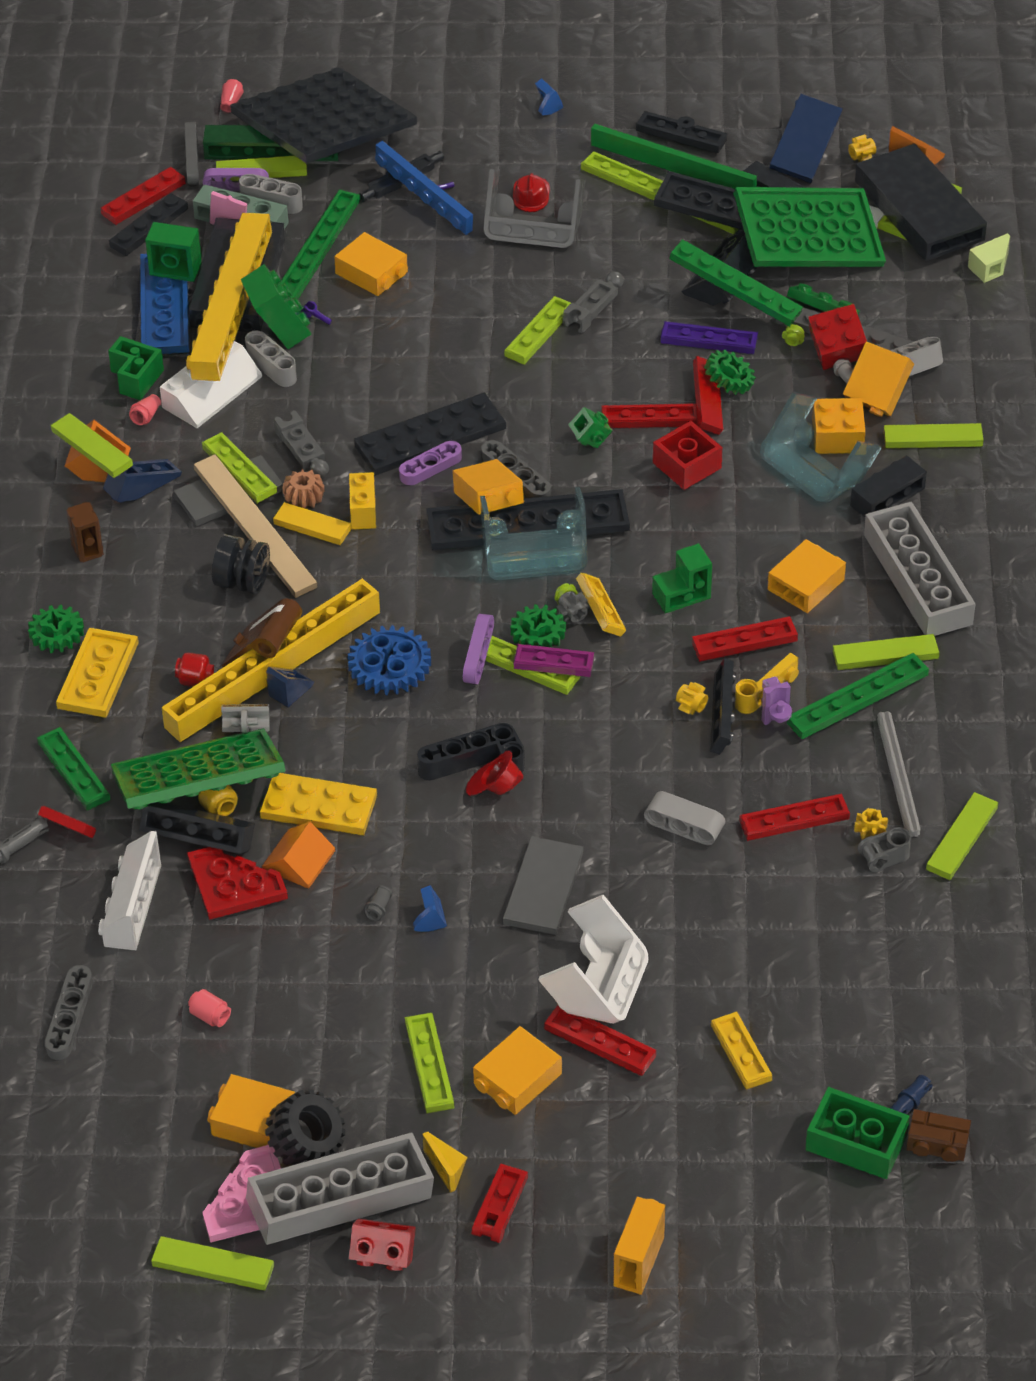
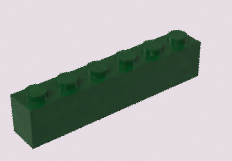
(243, 142)

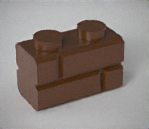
(85, 532)
(938, 1135)

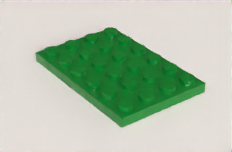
(809, 227)
(197, 768)

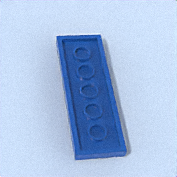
(164, 311)

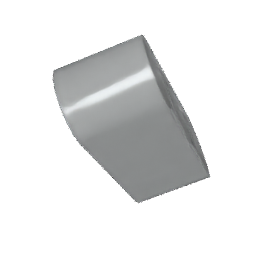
(272, 190)
(924, 353)
(271, 358)
(684, 818)

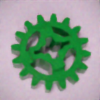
(730, 372)
(538, 627)
(56, 628)

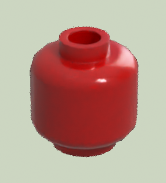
(193, 668)

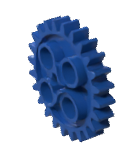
(404, 667)

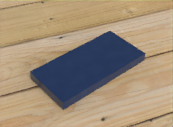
(806, 138)

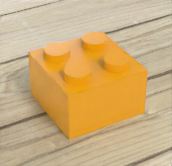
(837, 425)

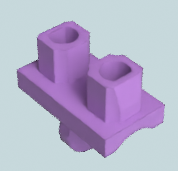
(775, 701)

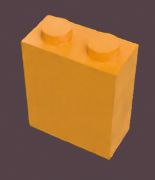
(371, 264)
(879, 379)
(490, 480)
(806, 576)
(517, 1070)
(244, 1110)
(639, 1245)

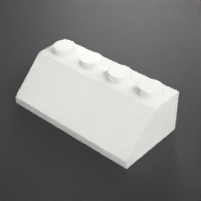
(200, 399)
(131, 893)

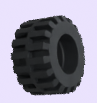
(321, 1120)

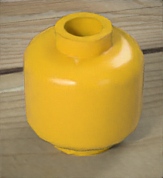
(219, 802)

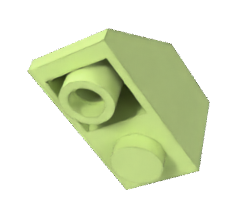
(989, 258)

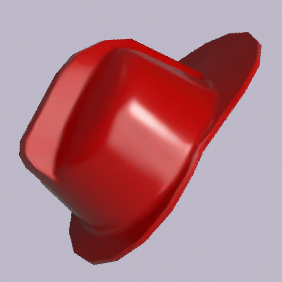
(531, 193)
(497, 776)

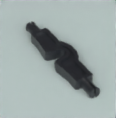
(388, 184)

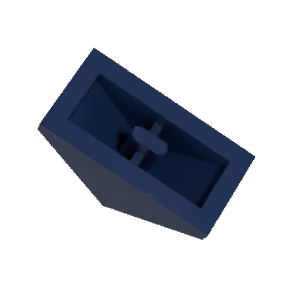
(287, 685)

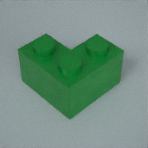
(135, 366)
(685, 584)

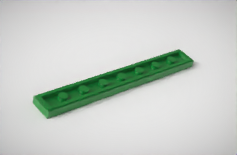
(669, 158)
(320, 242)

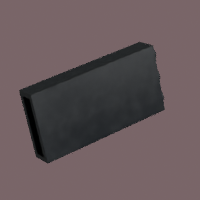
(920, 202)
(214, 258)

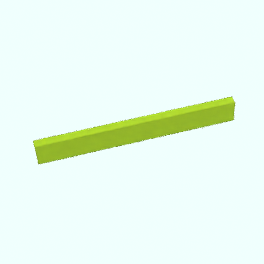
(630, 179)

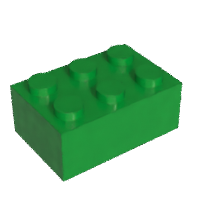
(276, 306)
(857, 1132)

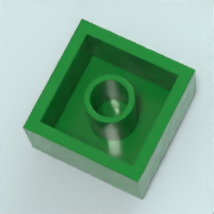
(173, 251)

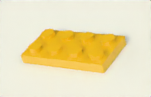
(97, 672)
(319, 801)

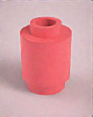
(209, 1008)

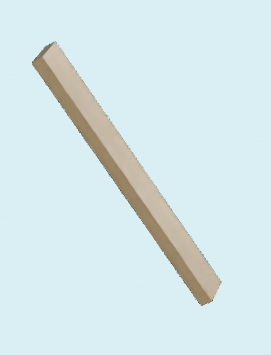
(255, 525)

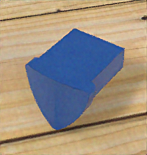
(551, 100)
(433, 915)

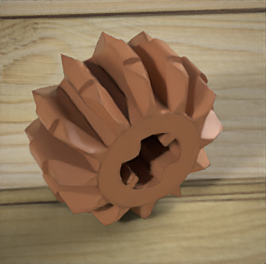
(303, 489)

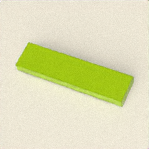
(275, 166)
(537, 331)
(933, 435)
(91, 445)
(244, 471)
(884, 651)
(503, 655)
(962, 836)
(429, 1063)
(212, 1263)

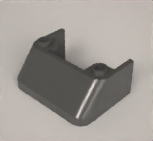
(505, 225)

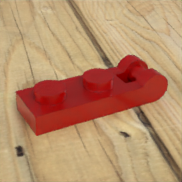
(500, 1202)

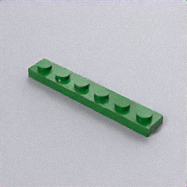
(736, 283)
(857, 695)

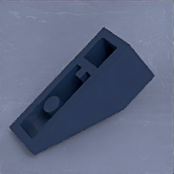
(140, 479)

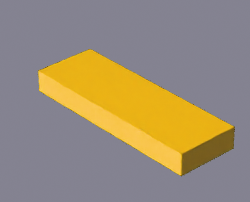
(312, 523)
(601, 604)
(741, 1050)

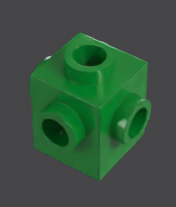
(590, 427)

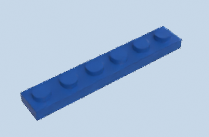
(424, 188)

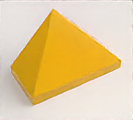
(445, 1159)

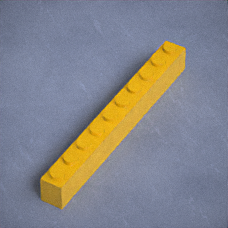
(229, 298)
(248, 673)

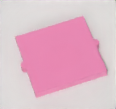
(225, 207)

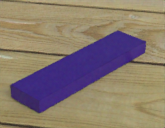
(709, 337)

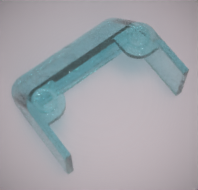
(789, 453)
(536, 552)

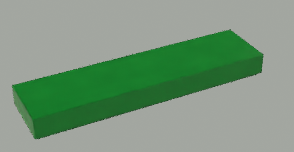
(73, 768)

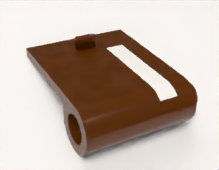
(267, 631)

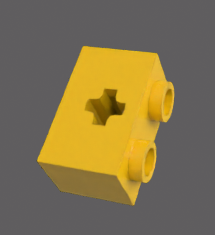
(362, 500)

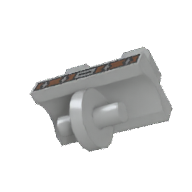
(245, 717)

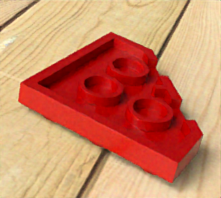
(233, 883)

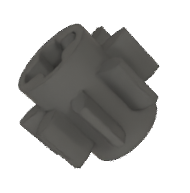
(572, 606)

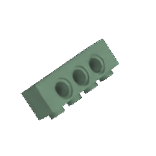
(276, 211)

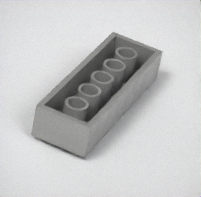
(919, 569)
(339, 1188)

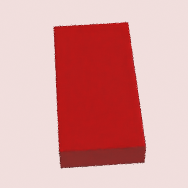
(67, 821)

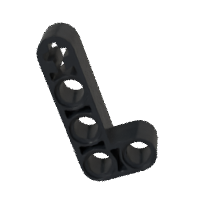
(469, 751)

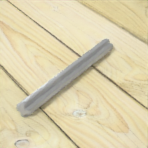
(898, 773)

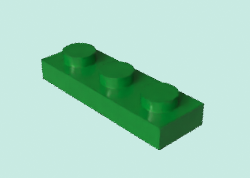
(818, 300)

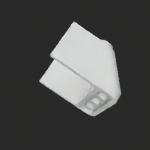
(614, 967)

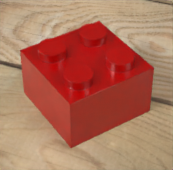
(837, 335)
(687, 455)

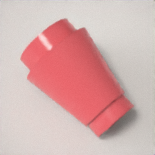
(231, 93)
(144, 410)

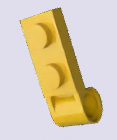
(749, 693)

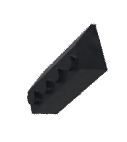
(735, 253)

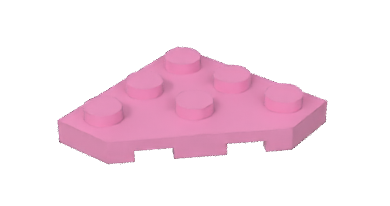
(229, 1212)

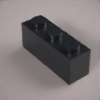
(889, 486)

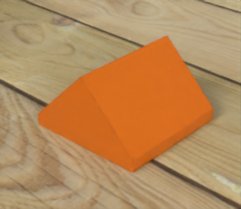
(900, 139)
(300, 855)

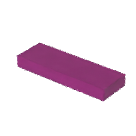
(554, 660)

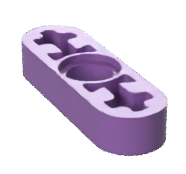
(220, 173)
(415, 470)
(478, 648)

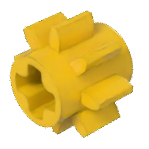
(862, 148)
(691, 698)
(870, 823)

